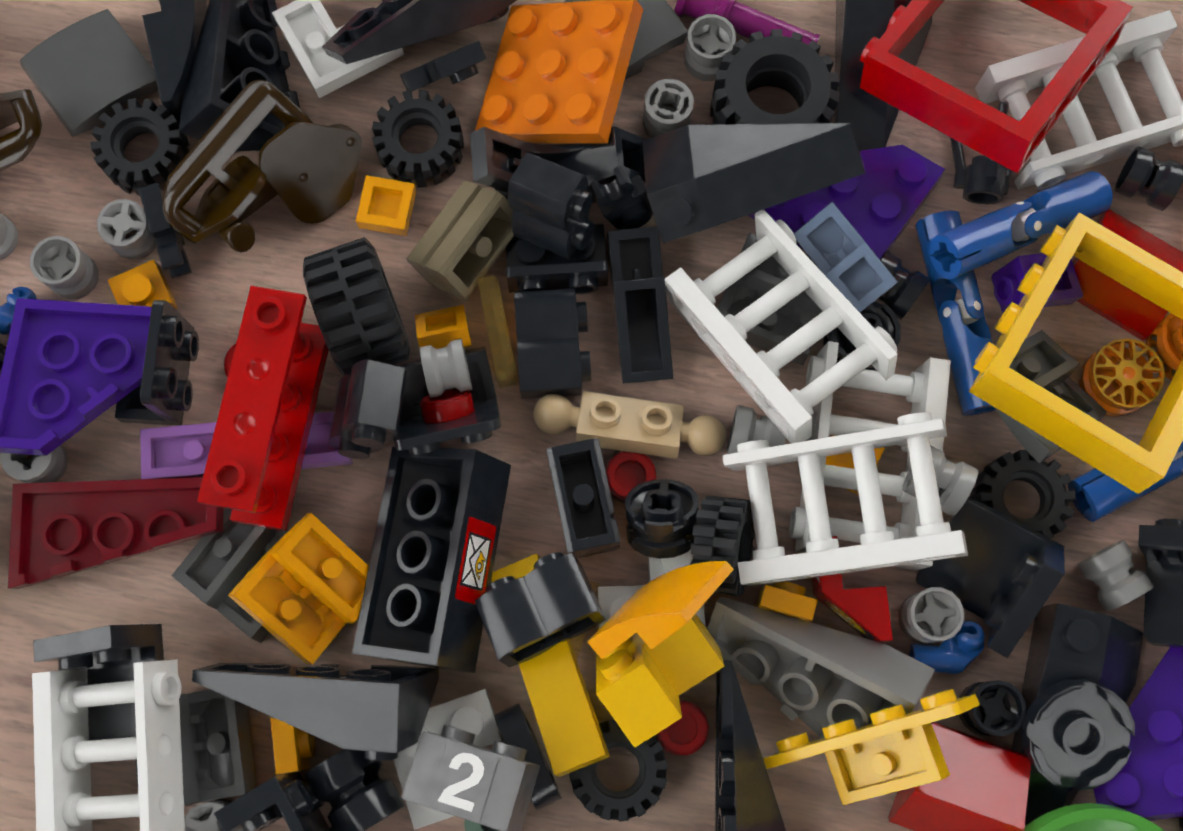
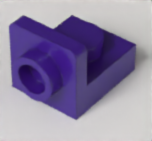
(1010, 276)

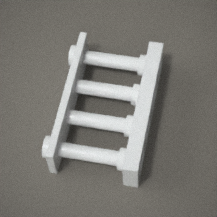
(1139, 40)
(759, 371)
(928, 393)
(877, 545)
(66, 752)

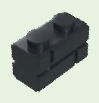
(583, 498)

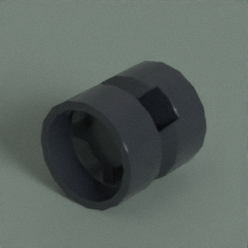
(354, 791)

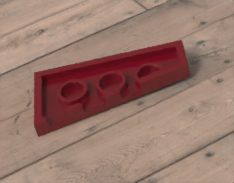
(96, 523)

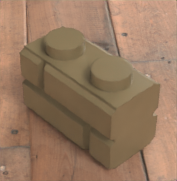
(464, 240)

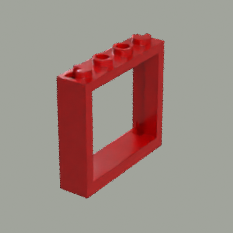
(969, 119)

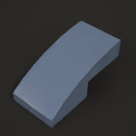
(845, 257)

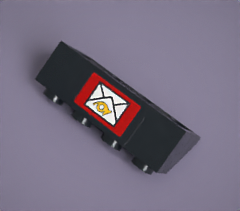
(432, 558)

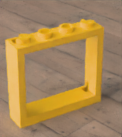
(1051, 416)

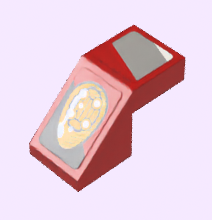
(861, 608)

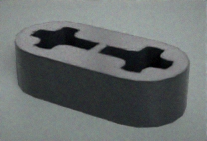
(518, 732)

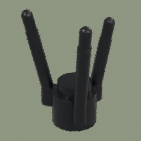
(984, 179)

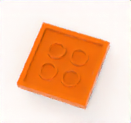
(561, 71)

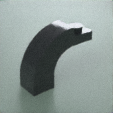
(499, 155)

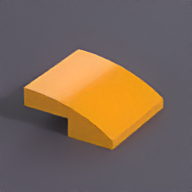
(304, 588)
(661, 606)

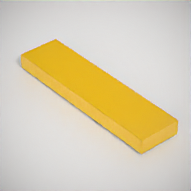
(560, 698)

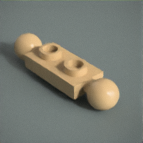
(630, 424)

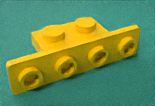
(883, 756)

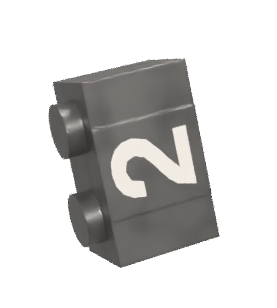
(472, 780)

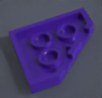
(874, 203)
(66, 369)
(1154, 772)

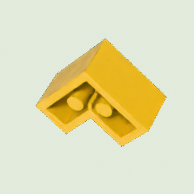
(645, 684)

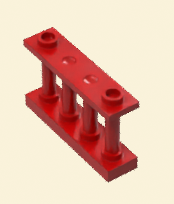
(265, 411)

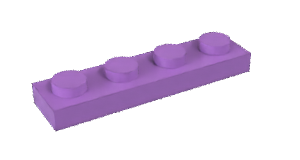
(185, 449)

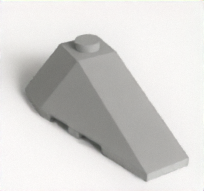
(814, 668)

